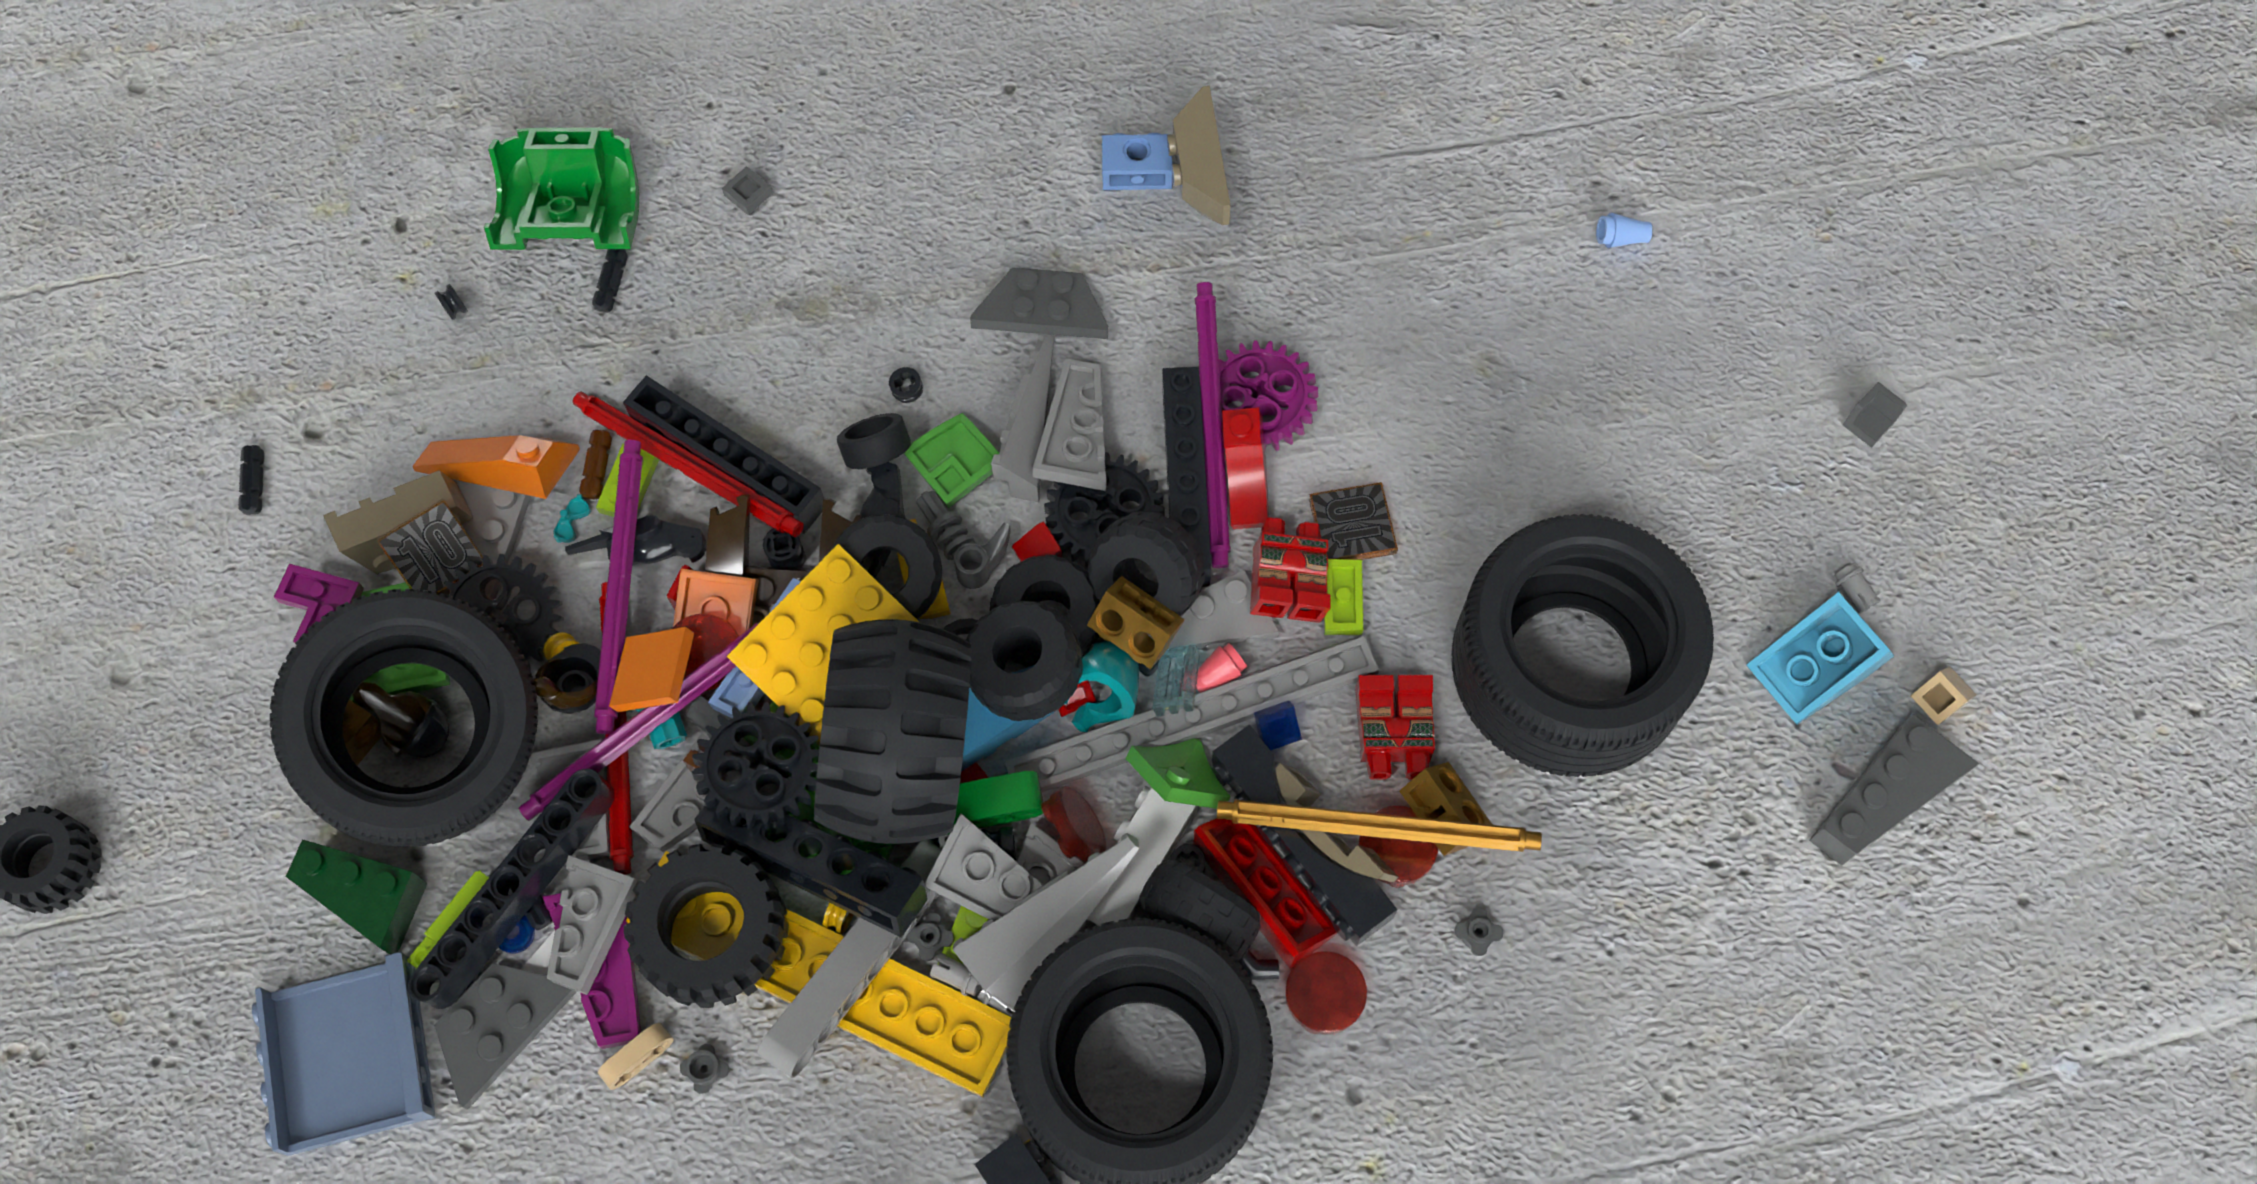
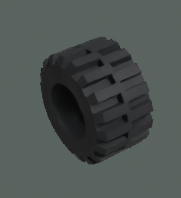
(68, 869)

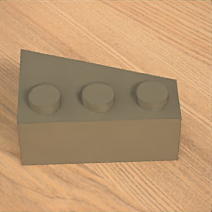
(358, 530)

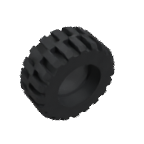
(670, 890)

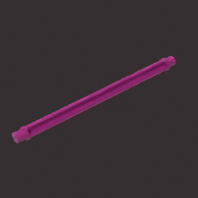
(1212, 425)
(618, 582)
(635, 728)

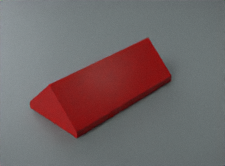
(1260, 877)

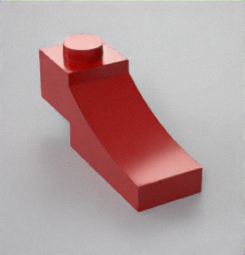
(1246, 467)

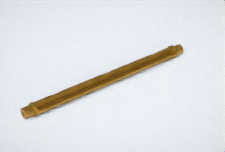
(1379, 825)

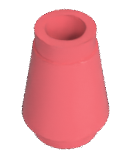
(1220, 668)

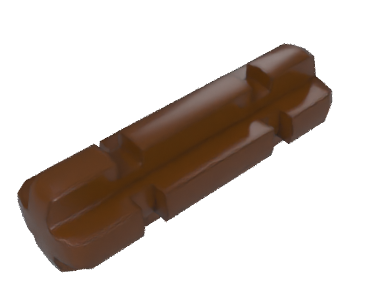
(595, 464)

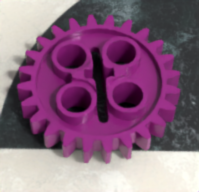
(1274, 371)

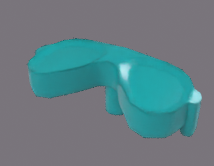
(576, 509)

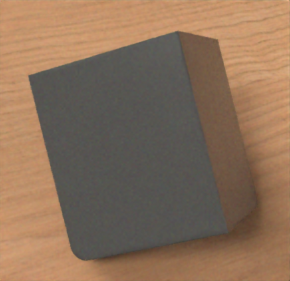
(1875, 414)

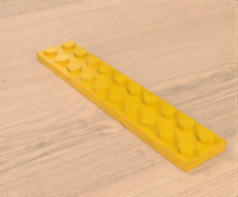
(896, 1010)

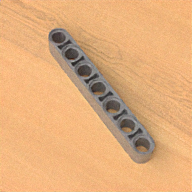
(839, 982)

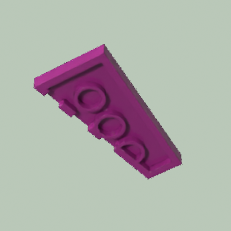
(613, 998)

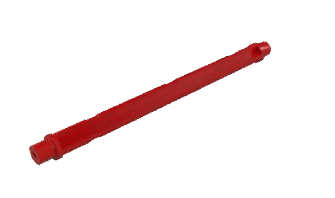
(688, 463)
(618, 776)

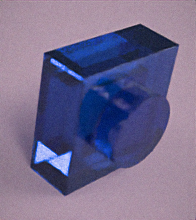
(1278, 725)

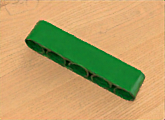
(991, 802)

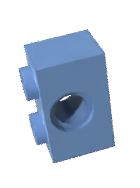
(1123, 173)

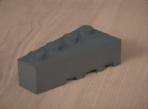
(1898, 782)

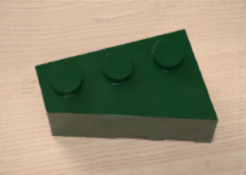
(360, 891)

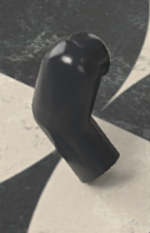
(1260, 969)

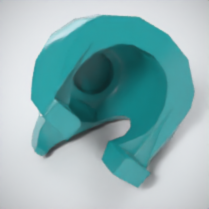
(1115, 668)

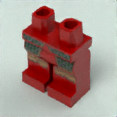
(1290, 572)
(1398, 738)

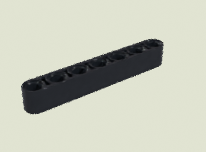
(494, 895)

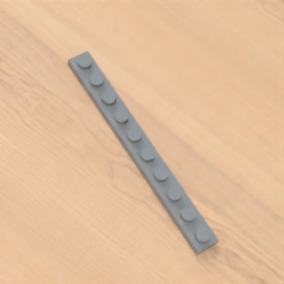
(1212, 712)

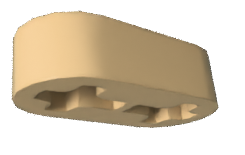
(635, 1056)

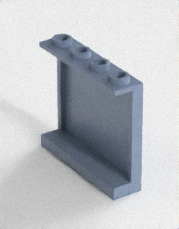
(342, 1057)

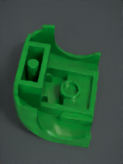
(564, 187)

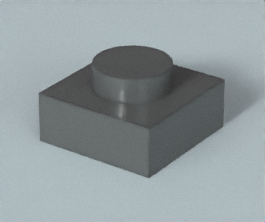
(747, 190)

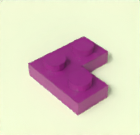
(315, 593)

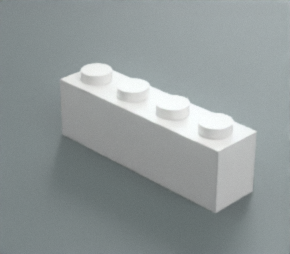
(1159, 830)

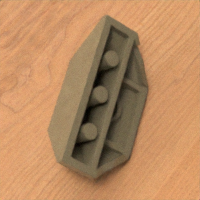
(1199, 158)

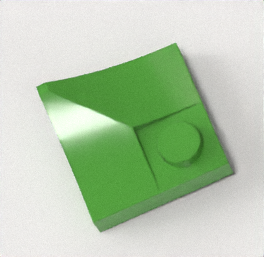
(952, 458)
(1179, 773)

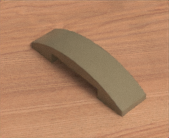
(1362, 860)

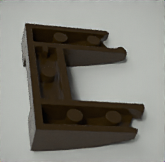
(729, 548)

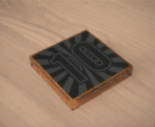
(1354, 522)
(430, 548)

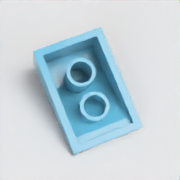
(1820, 659)

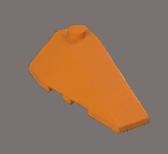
(505, 462)

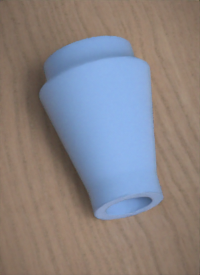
(1620, 230)

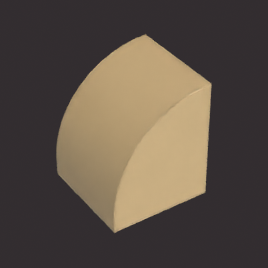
(1943, 695)

